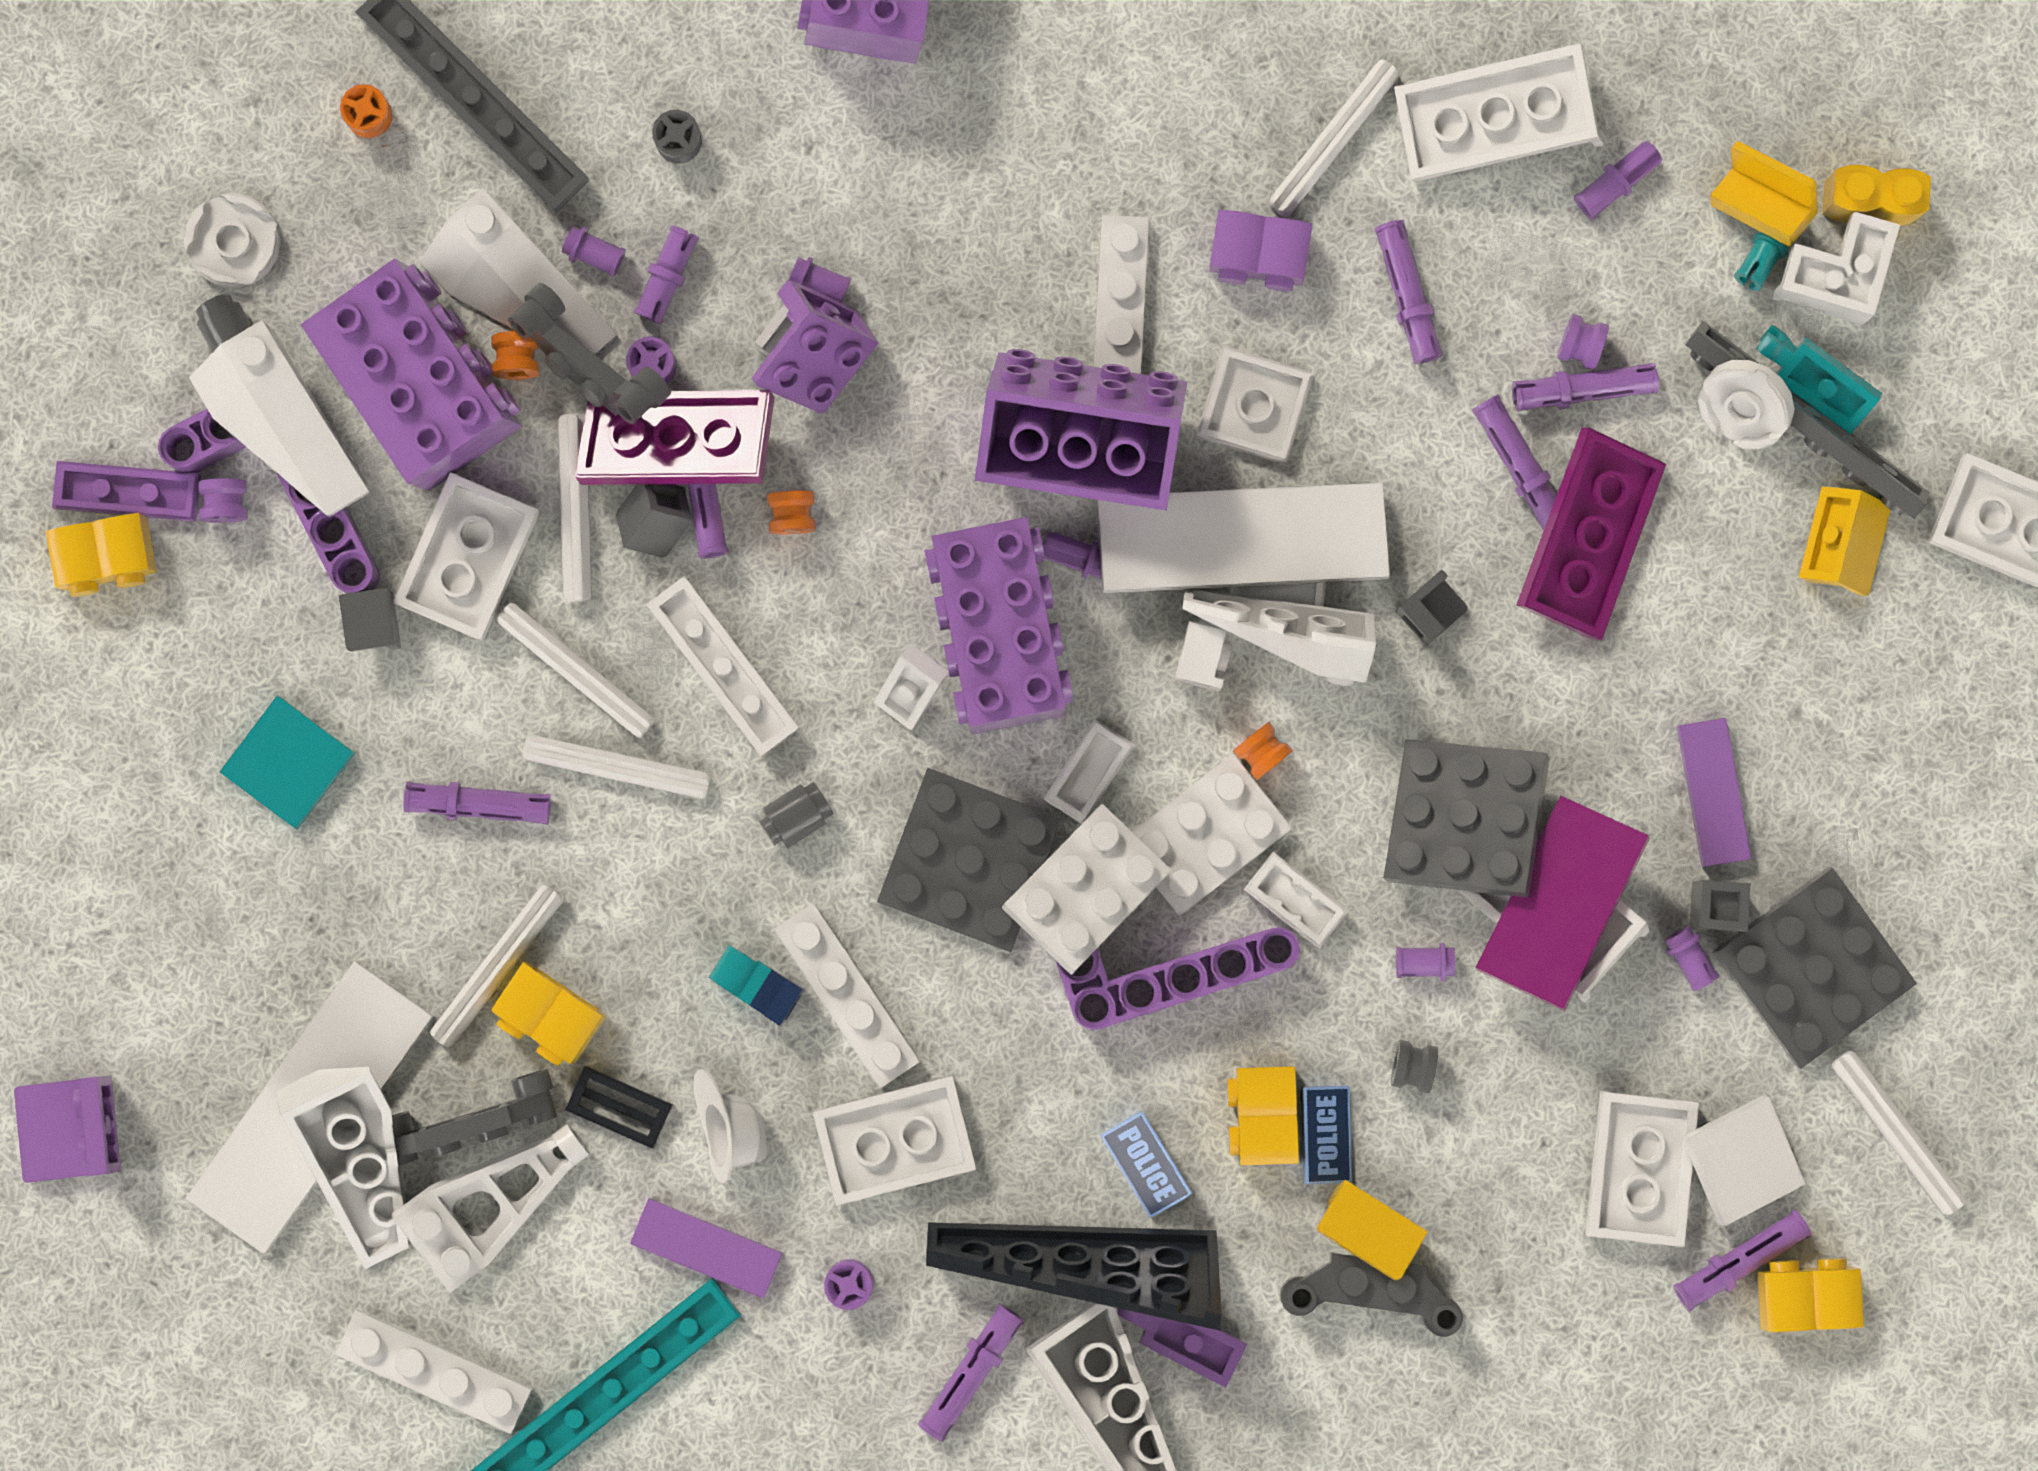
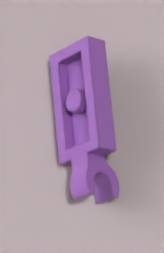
(1194, 1347)

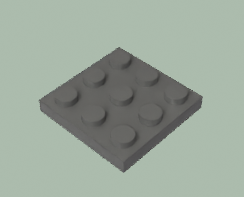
(1467, 818)
(966, 858)
(1815, 967)

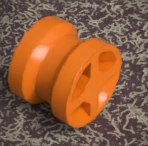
(357, 106)
(514, 357)
(791, 512)
(1262, 751)

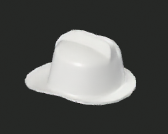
(731, 1127)

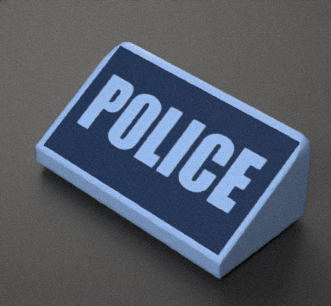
(1326, 1134)
(1146, 1164)

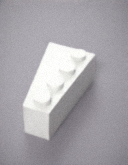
(1103, 1391)

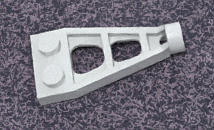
(444, 1241)

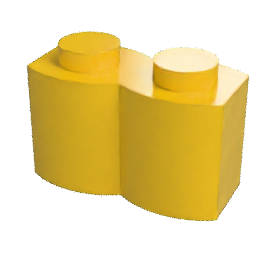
(1892, 196)
(101, 553)
(548, 1014)
(1265, 1115)
(1810, 1296)

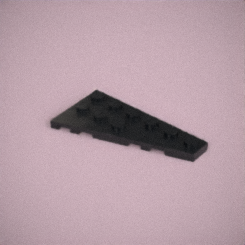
(1130, 1269)

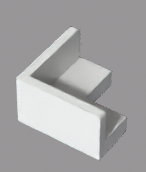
(1847, 283)

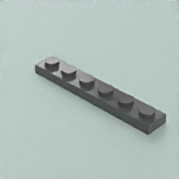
(475, 99)
(1823, 435)

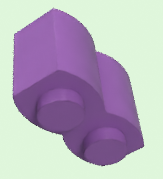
(1260, 249)

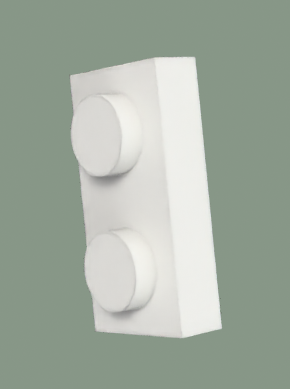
(911, 686)

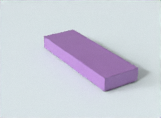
(126, 491)
(1713, 792)
(706, 1248)

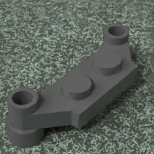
(572, 360)
(531, 1102)
(1357, 1283)

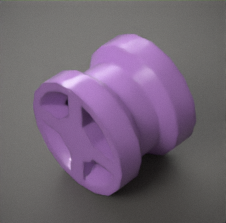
(1583, 341)
(647, 353)
(222, 500)
(844, 1291)

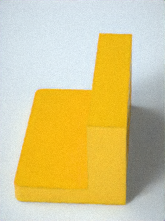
(1766, 195)
(1845, 540)
(1370, 1230)

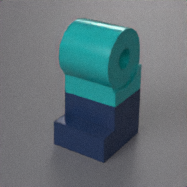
(756, 985)

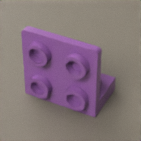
(817, 351)
(67, 1129)

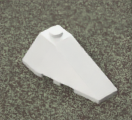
(494, 264)
(269, 409)
(1311, 636)
(350, 1148)

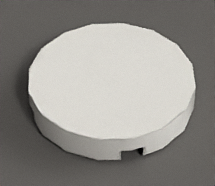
(245, 252)
(1746, 404)

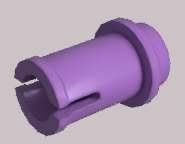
(593, 251)
(820, 279)
(1691, 957)
(1425, 962)

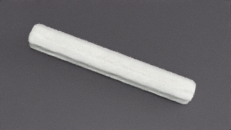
(1334, 138)
(574, 513)
(575, 670)
(616, 766)
(496, 966)
(1898, 1132)

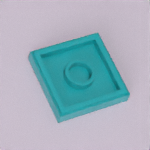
(287, 762)

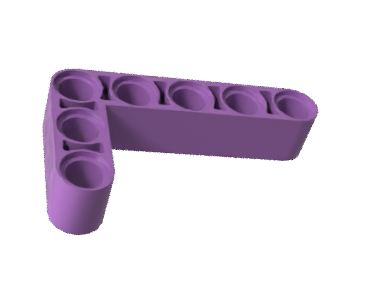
(211, 449)
(1160, 978)

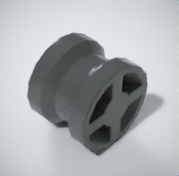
(672, 127)
(1414, 1066)

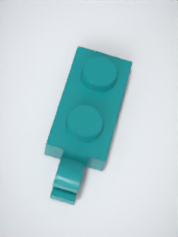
(1820, 379)

